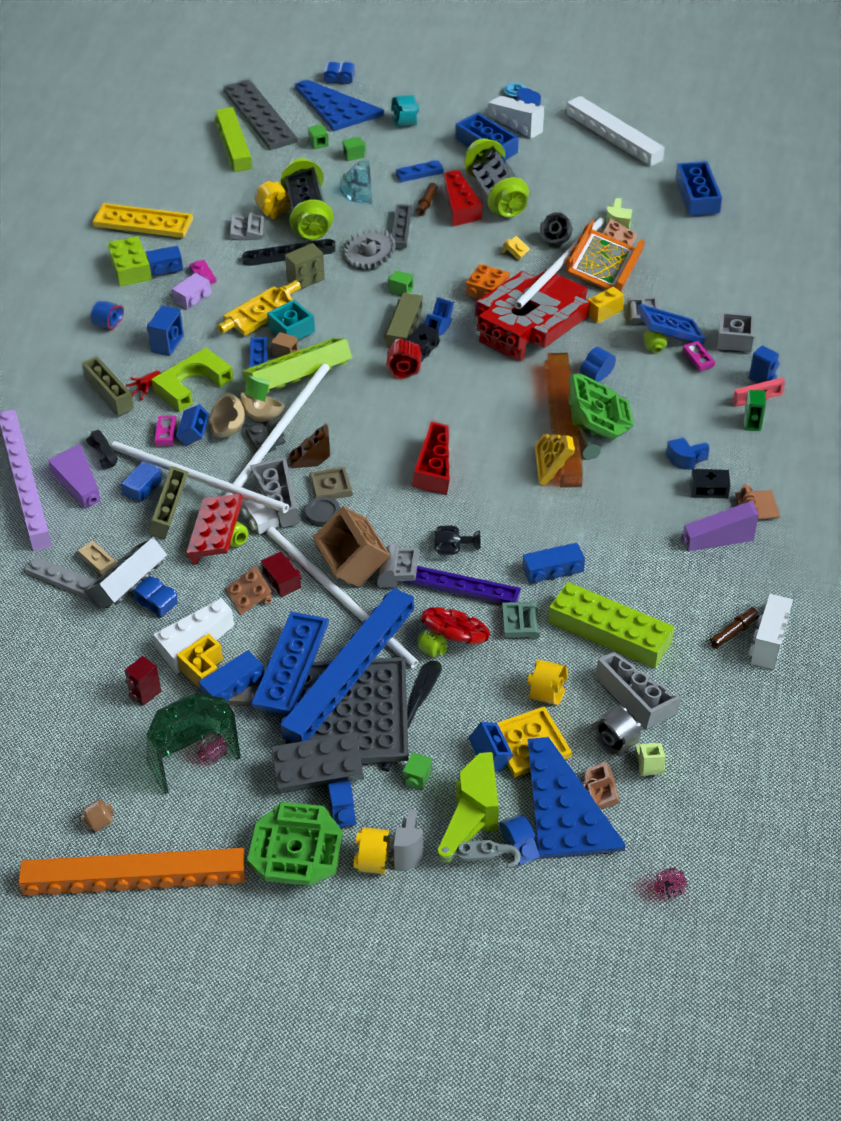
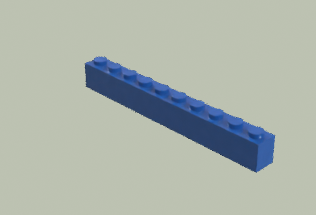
(347, 667)

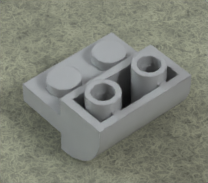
(399, 566)
(407, 843)

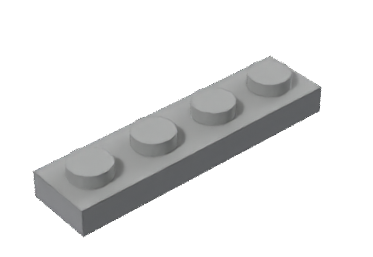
(59, 576)

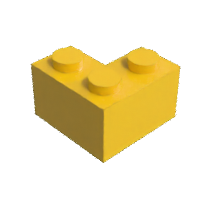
(200, 659)

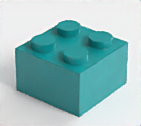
(291, 320)

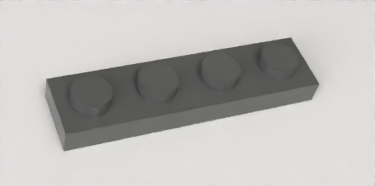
(401, 225)

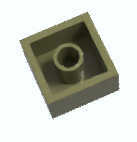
(305, 265)

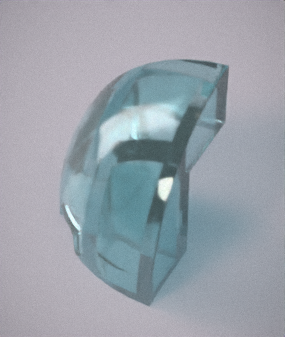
(357, 183)

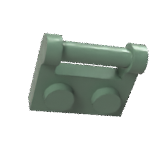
(514, 622)

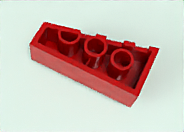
(461, 199)
(433, 462)

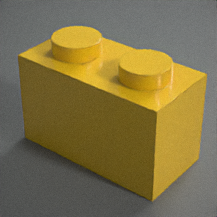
(606, 304)

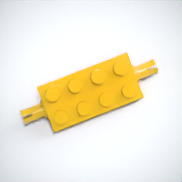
(254, 312)

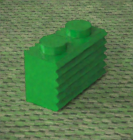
(754, 410)

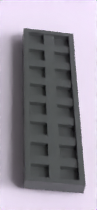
(260, 114)

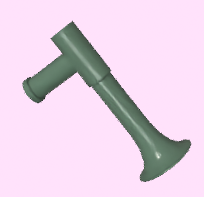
(592, 450)

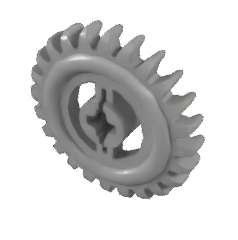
(366, 245)

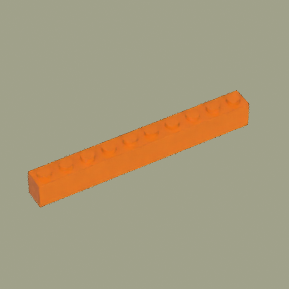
(132, 871)

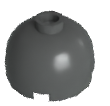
(556, 228)

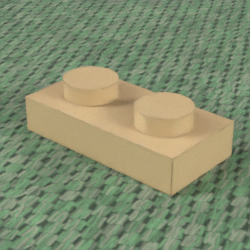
(96, 557)

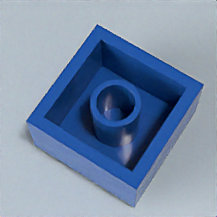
(165, 330)

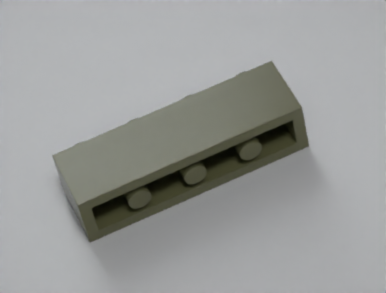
(404, 318)
(107, 385)
(167, 502)

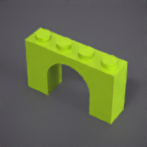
(203, 363)

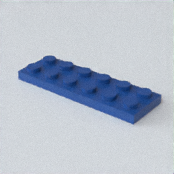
(290, 663)

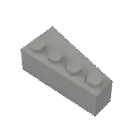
(275, 482)
(635, 691)

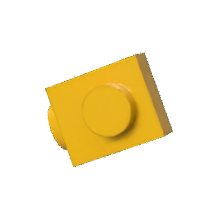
(515, 247)

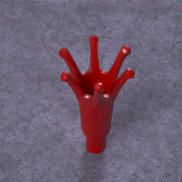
(143, 383)

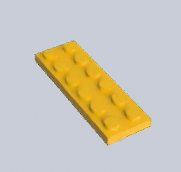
(143, 220)

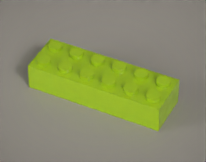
(301, 363)
(611, 624)

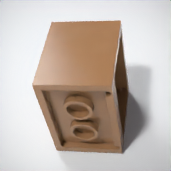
(350, 547)

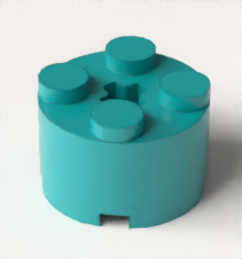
(404, 110)

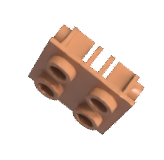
(620, 232)
(763, 501)
(249, 590)

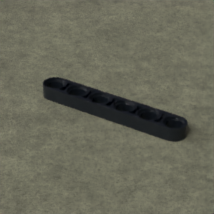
(273, 256)

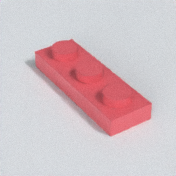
(772, 388)

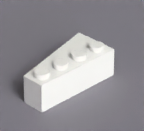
(518, 115)
(212, 619)
(771, 631)

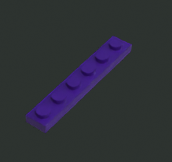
(465, 586)

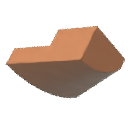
(601, 785)

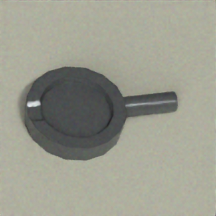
(321, 510)

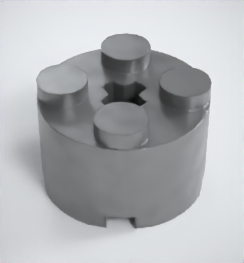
(617, 730)

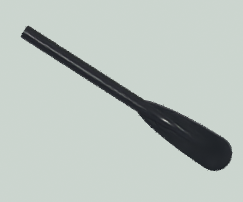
(422, 688)

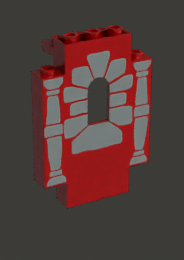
(559, 309)

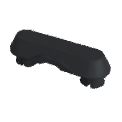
(110, 457)

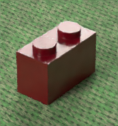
(281, 574)
(142, 680)

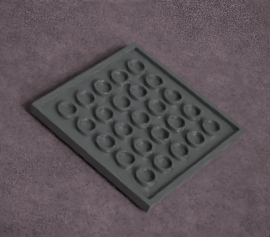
(372, 709)

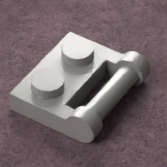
(651, 301)

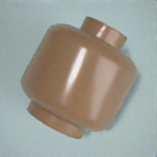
(97, 815)

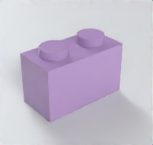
(191, 291)

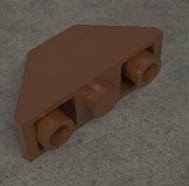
(312, 450)

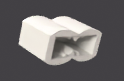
(259, 516)

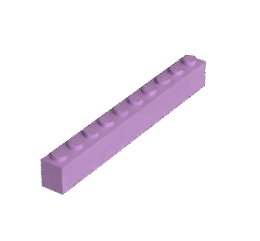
(24, 481)

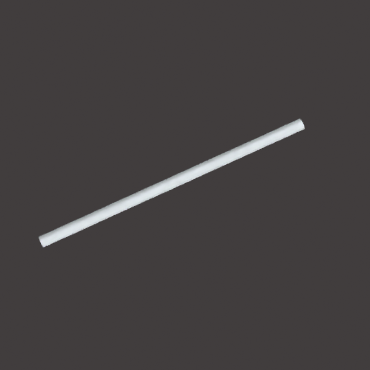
(552, 270)
(280, 427)
(201, 477)
(336, 591)

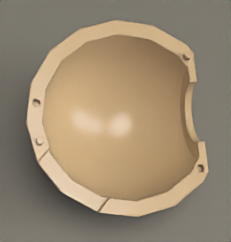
(260, 410)
(226, 416)

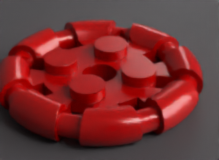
(455, 625)

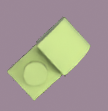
(618, 214)
(650, 758)

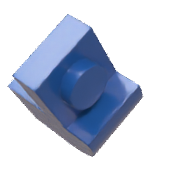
(441, 315)
(684, 455)
(342, 803)
(520, 834)

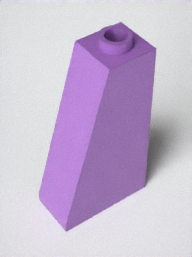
(75, 475)
(722, 528)

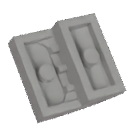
(246, 228)

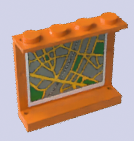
(603, 259)

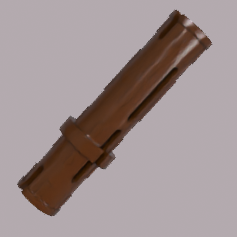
(425, 202)
(739, 623)

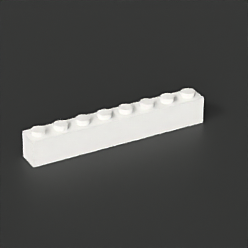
(615, 131)

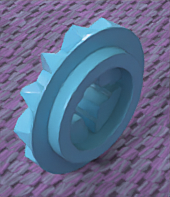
(509, 89)

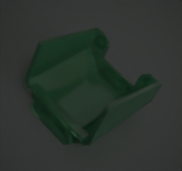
(186, 724)

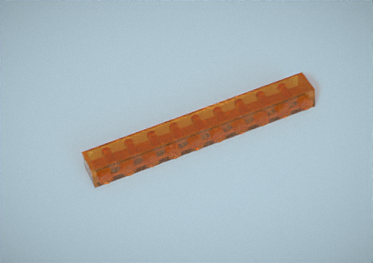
(558, 387)

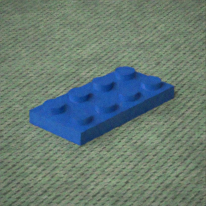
(670, 324)

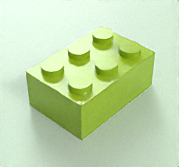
(129, 261)

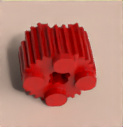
(403, 358)

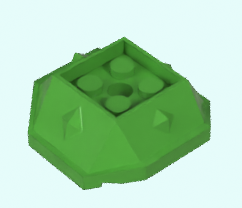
(598, 408)
(301, 829)

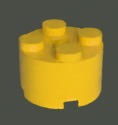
(272, 199)
(547, 682)
(372, 850)

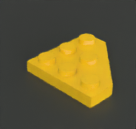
(551, 455)

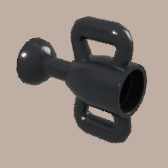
(449, 540)

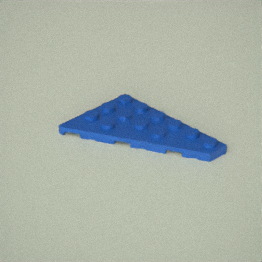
(335, 107)
(564, 810)

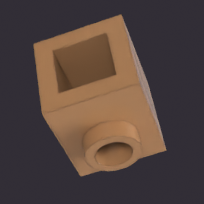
(284, 344)

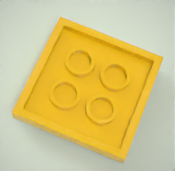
(527, 726)

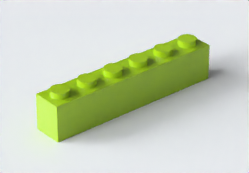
(233, 139)

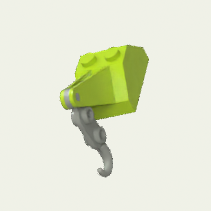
(475, 810)

